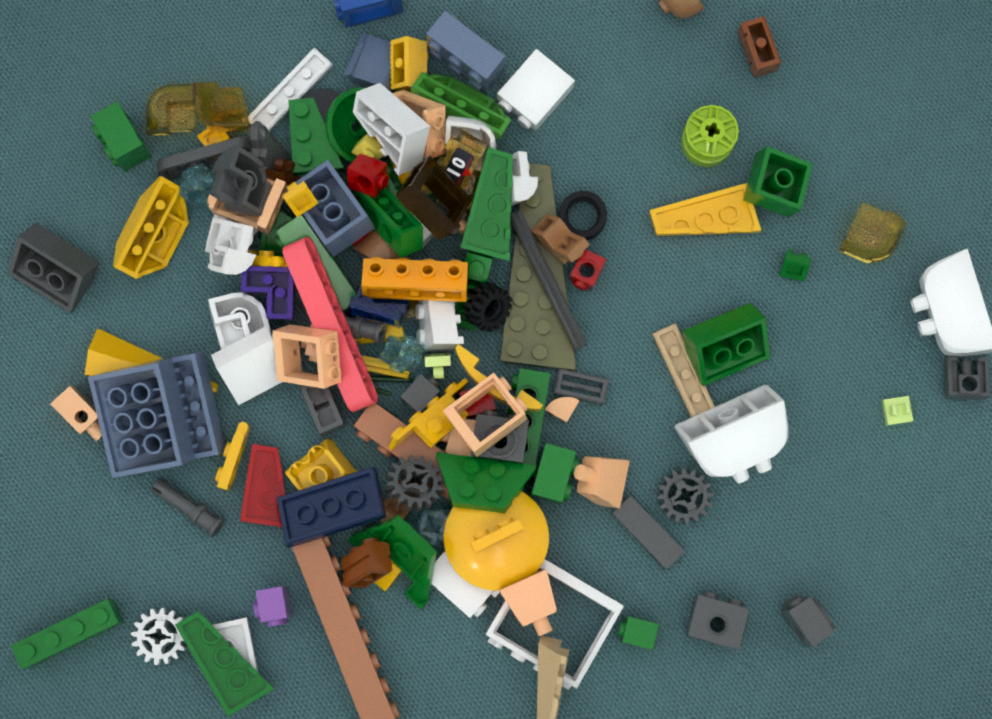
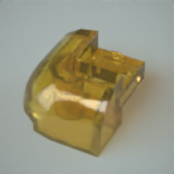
(220, 107)
(170, 110)
(873, 234)

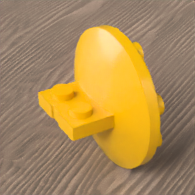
(497, 547)

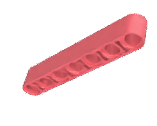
(327, 314)

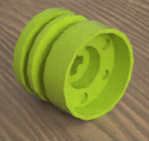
(708, 150)

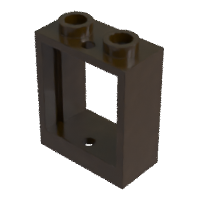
(444, 188)

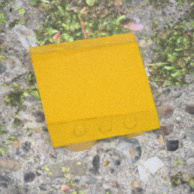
(320, 465)

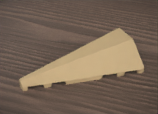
(551, 672)

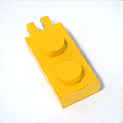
(267, 258)
(233, 454)

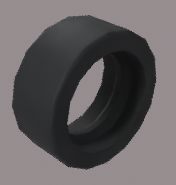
(596, 201)

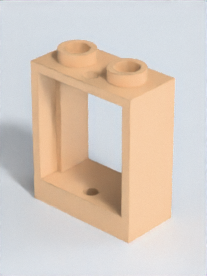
(289, 360)
(502, 386)

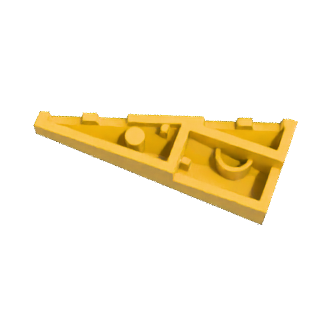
(113, 353)

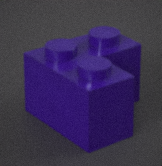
(277, 284)

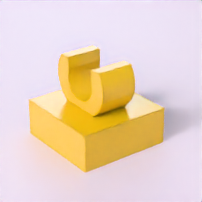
(299, 198)

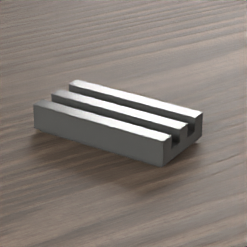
(562, 372)

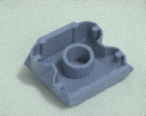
(370, 62)

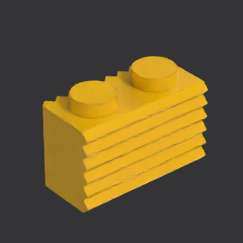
(407, 62)

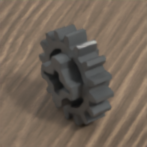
(679, 484)
(414, 494)

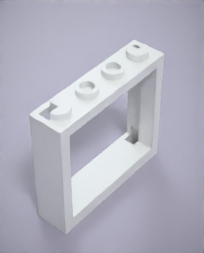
(522, 654)

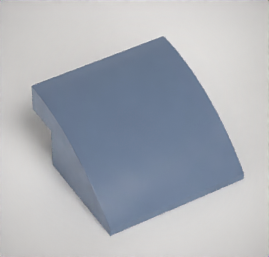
(157, 414)

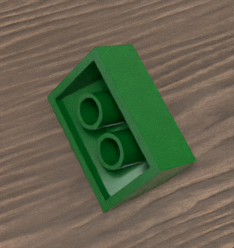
(727, 343)

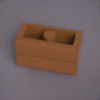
(759, 46)
(366, 563)

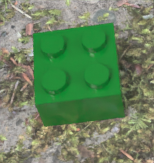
(120, 136)
(778, 181)
(553, 474)

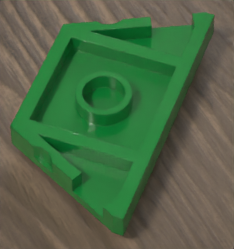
(483, 482)

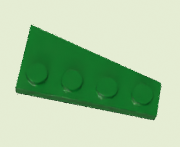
(489, 215)
(225, 670)

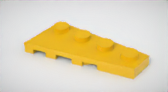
(707, 214)

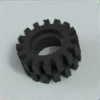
(495, 313)

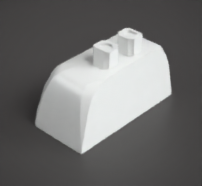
(954, 307)
(737, 434)

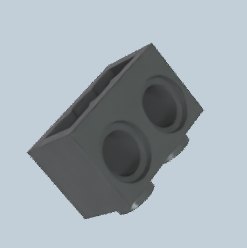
(323, 409)

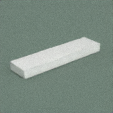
(292, 87)

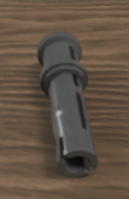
(367, 329)
(197, 513)

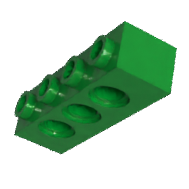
(392, 221)
(537, 383)

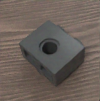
(516, 440)
(732, 616)
(808, 620)

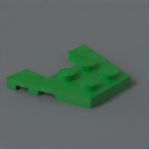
(407, 551)

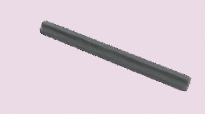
(547, 280)

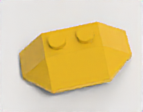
(152, 230)

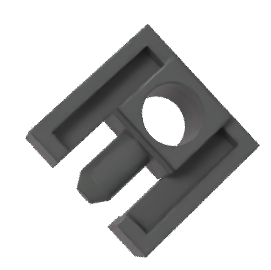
(979, 382)

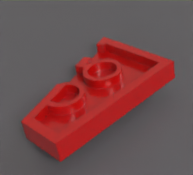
(263, 487)

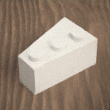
(394, 126)
(437, 326)

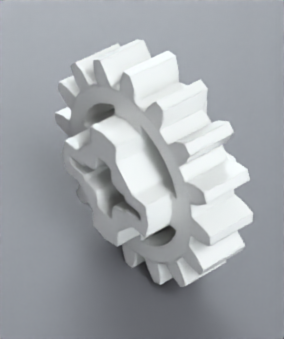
(158, 649)

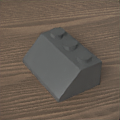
(52, 267)

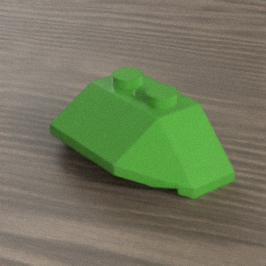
(462, 101)

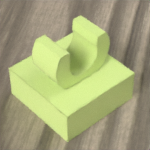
(437, 361)
(897, 410)

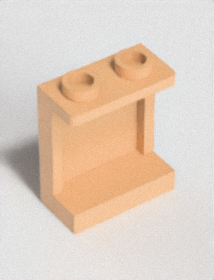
(433, 114)
(260, 223)

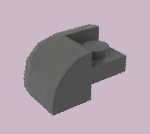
(240, 182)

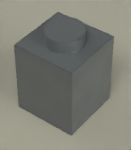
(421, 393)

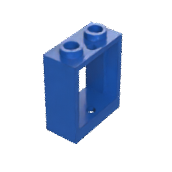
(363, 11)

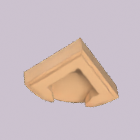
(562, 407)

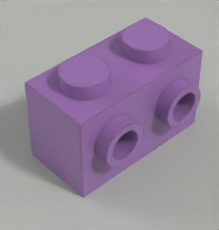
(273, 606)

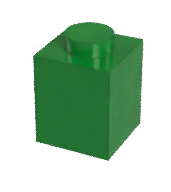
(638, 632)

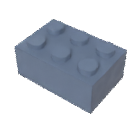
(465, 52)
(338, 215)

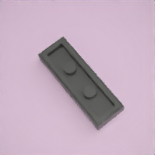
(648, 532)

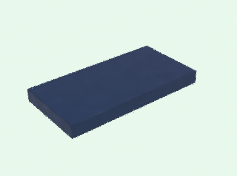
(331, 507)

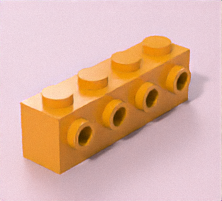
(415, 279)

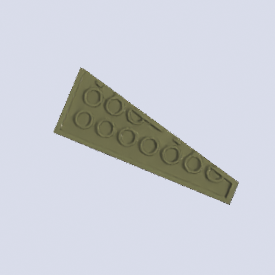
(533, 329)

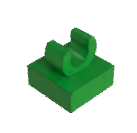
(795, 266)

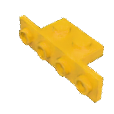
(432, 423)

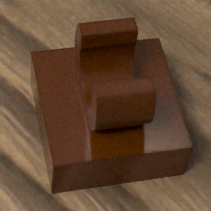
(282, 171)

